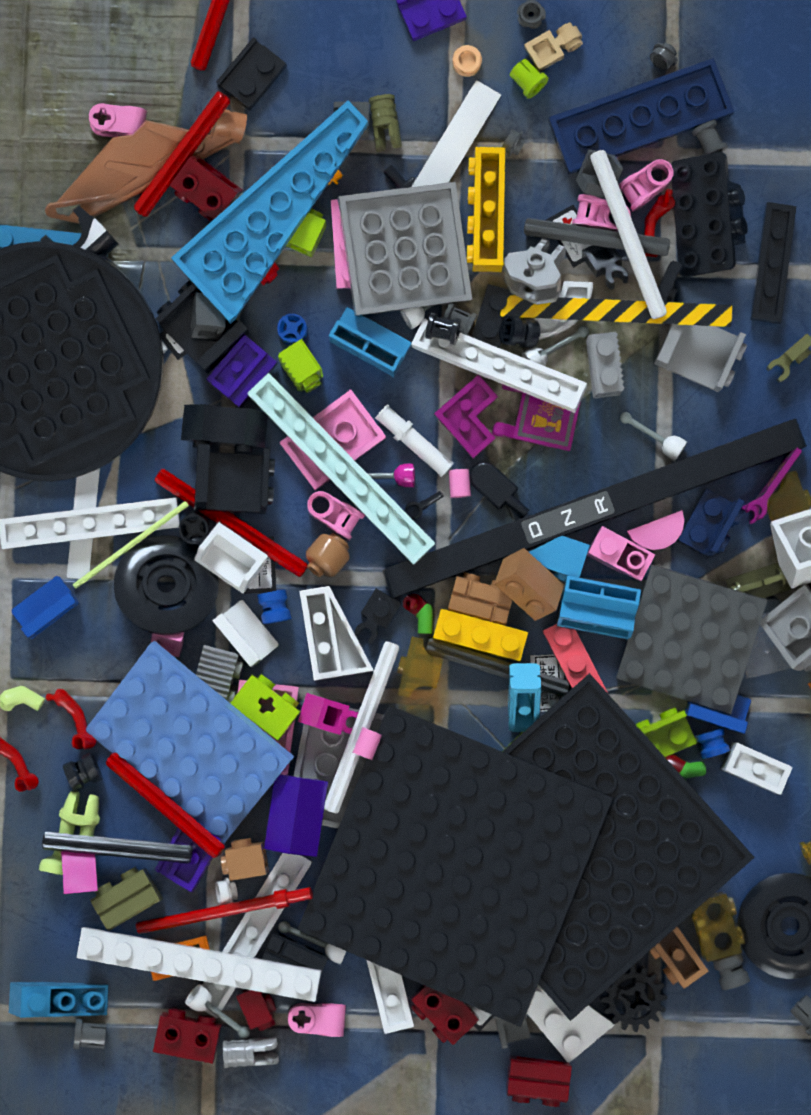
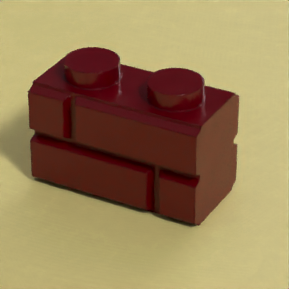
(538, 1080)

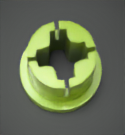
(528, 78)

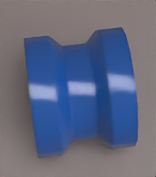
(289, 325)
(712, 743)

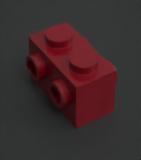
(206, 187)
(442, 1011)
(187, 1041)

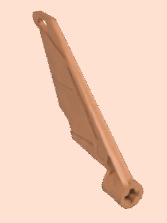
(132, 162)

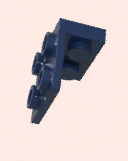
(710, 523)

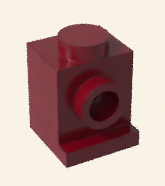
(257, 1008)

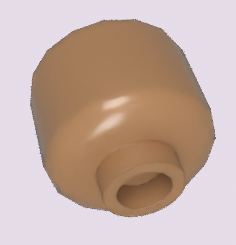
(327, 555)

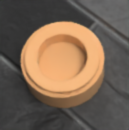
(467, 60)

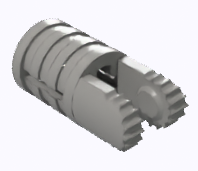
(242, 1052)

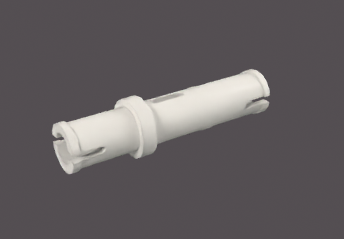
(415, 441)

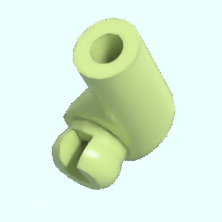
(19, 695)

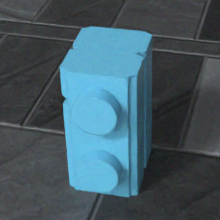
(523, 695)

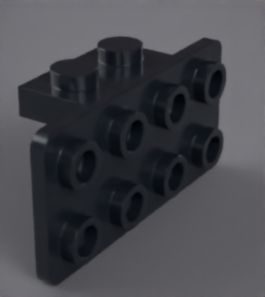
(707, 214)

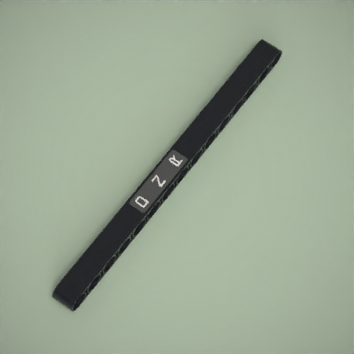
(594, 508)

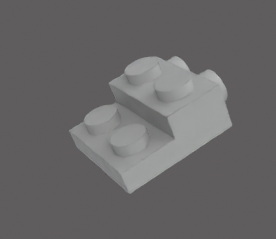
(791, 628)

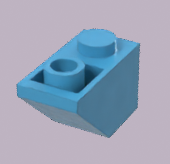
(562, 556)

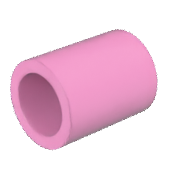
(459, 483)
(367, 743)

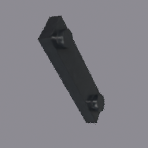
(773, 263)

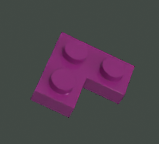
(461, 414)

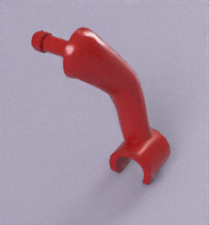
(659, 209)
(82, 738)
(26, 780)

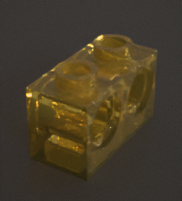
(708, 928)

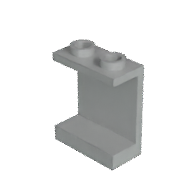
(701, 354)

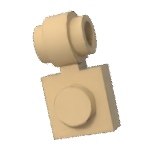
(546, 49)

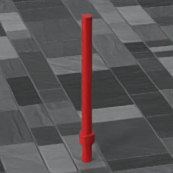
(280, 899)

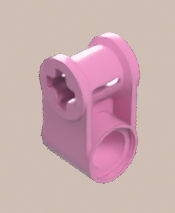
(119, 122)
(642, 188)
(598, 213)
(336, 514)
(324, 1020)

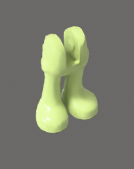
(69, 820)

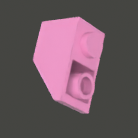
(620, 554)

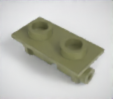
(760, 582)

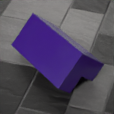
(296, 815)

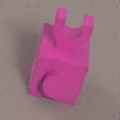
(325, 714)

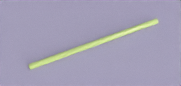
(131, 544)

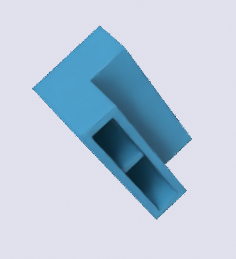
(370, 342)
(598, 607)

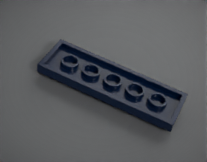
(642, 114)

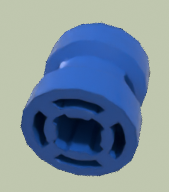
(274, 606)

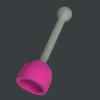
(403, 475)

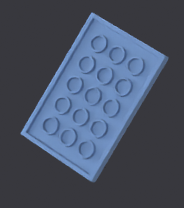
(189, 741)

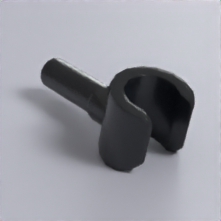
(424, 504)

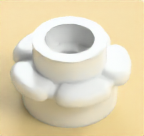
(225, 891)

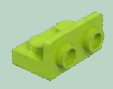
(669, 733)

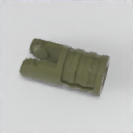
(384, 117)

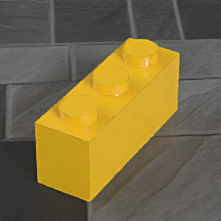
(480, 635)

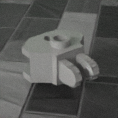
(535, 270)

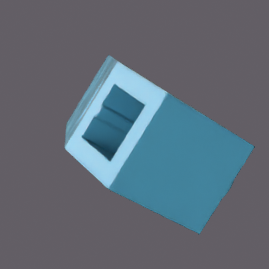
(57, 999)

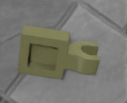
(797, 352)

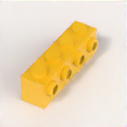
(488, 209)

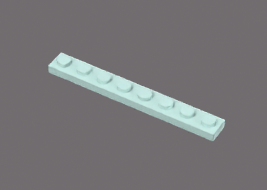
(341, 469)

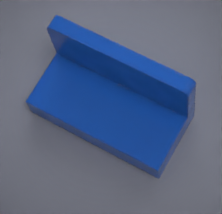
(44, 607)
(733, 721)

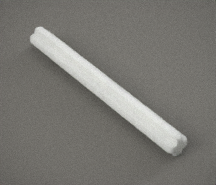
(628, 234)
(364, 719)

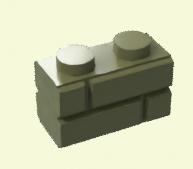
(126, 898)

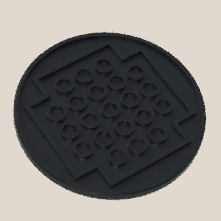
(73, 361)

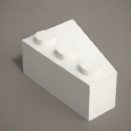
(330, 637)

